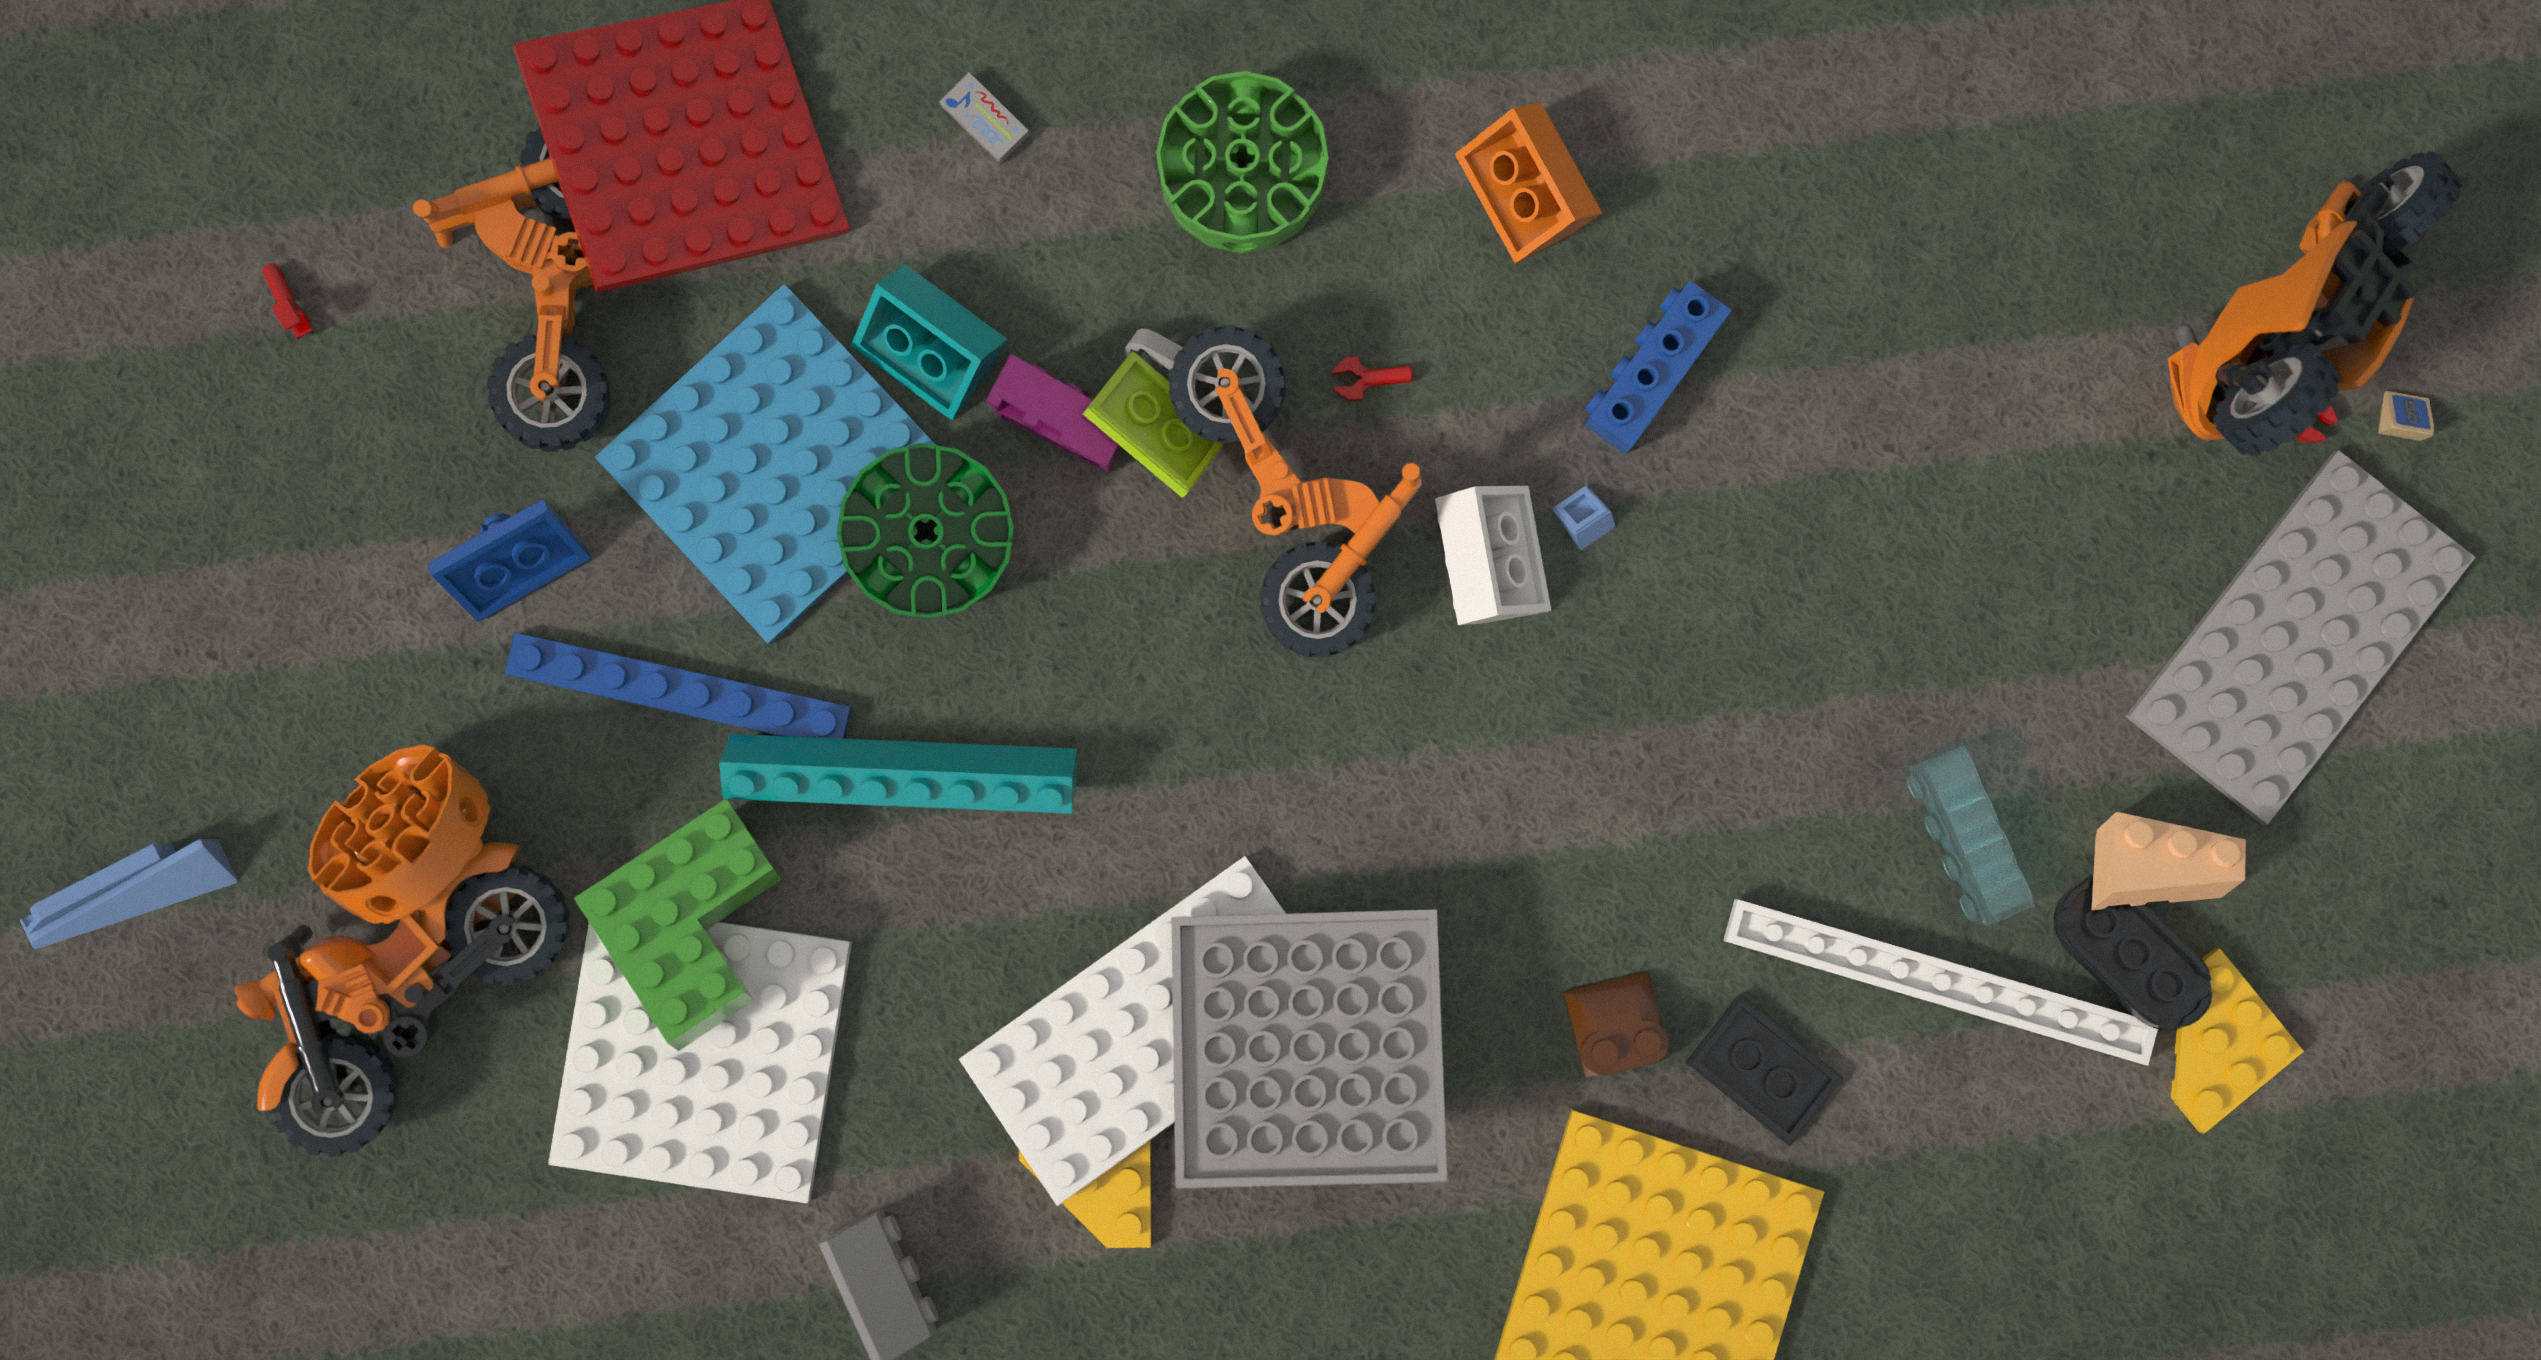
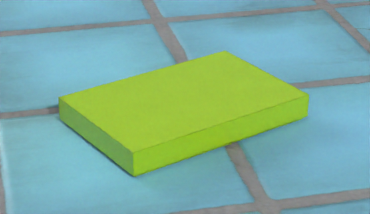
(1141, 418)

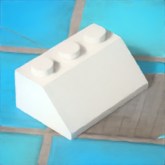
(1492, 554)

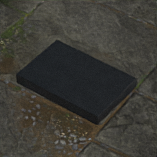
(1764, 1070)

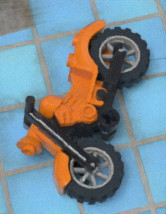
(388, 989)

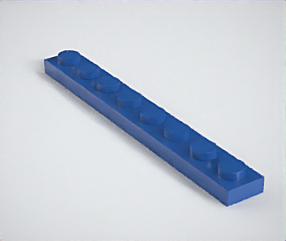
(675, 689)

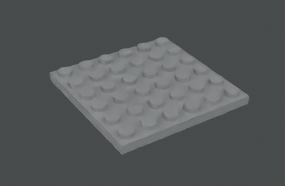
(1307, 1049)

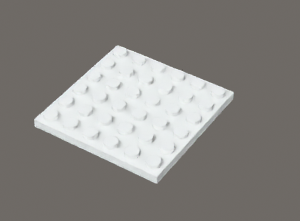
(730, 1107)

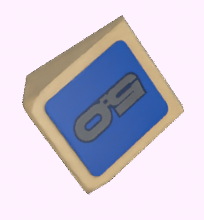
(2406, 416)

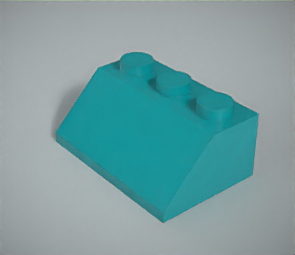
(927, 340)

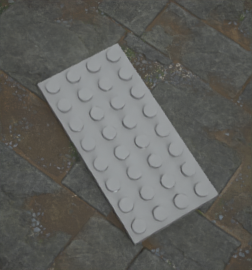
(2300, 637)

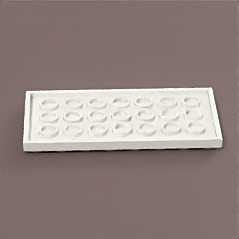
(1094, 1060)

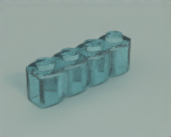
(1970, 835)

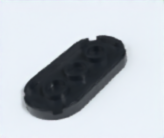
(2135, 959)

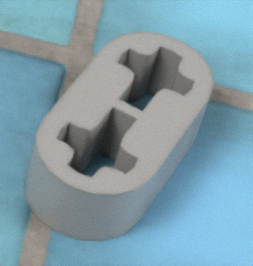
(1156, 351)

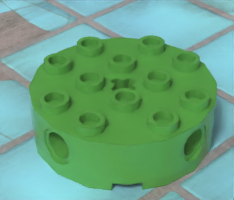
(1201, 151)

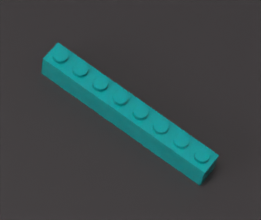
(899, 773)

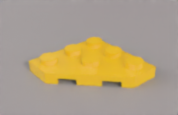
(2228, 1049)
(1117, 1202)

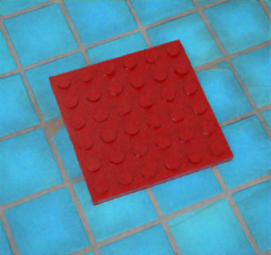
(680, 141)

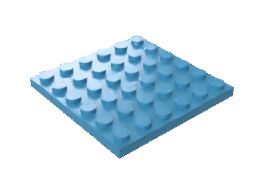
(756, 457)

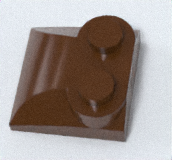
(1617, 1025)

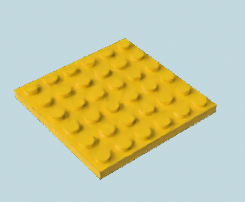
(1657, 1253)

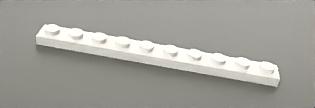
(1940, 982)

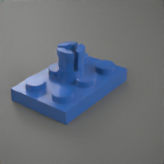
(508, 559)

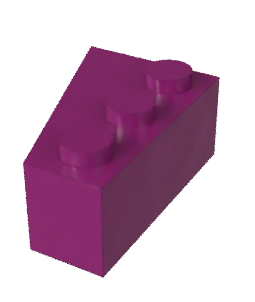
(1051, 412)

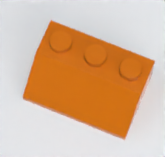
(1527, 181)

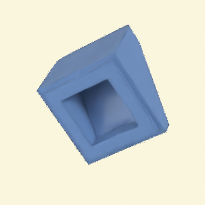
(1584, 517)

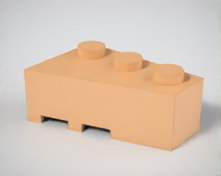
(2162, 861)

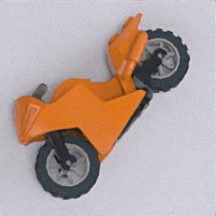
(2347, 284)

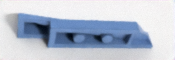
(129, 889)

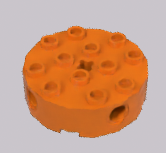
(399, 835)

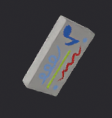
(984, 118)

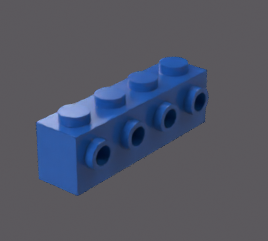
(1657, 367)

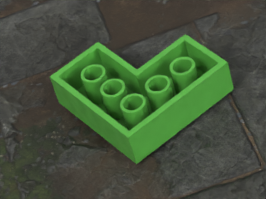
(659, 916)

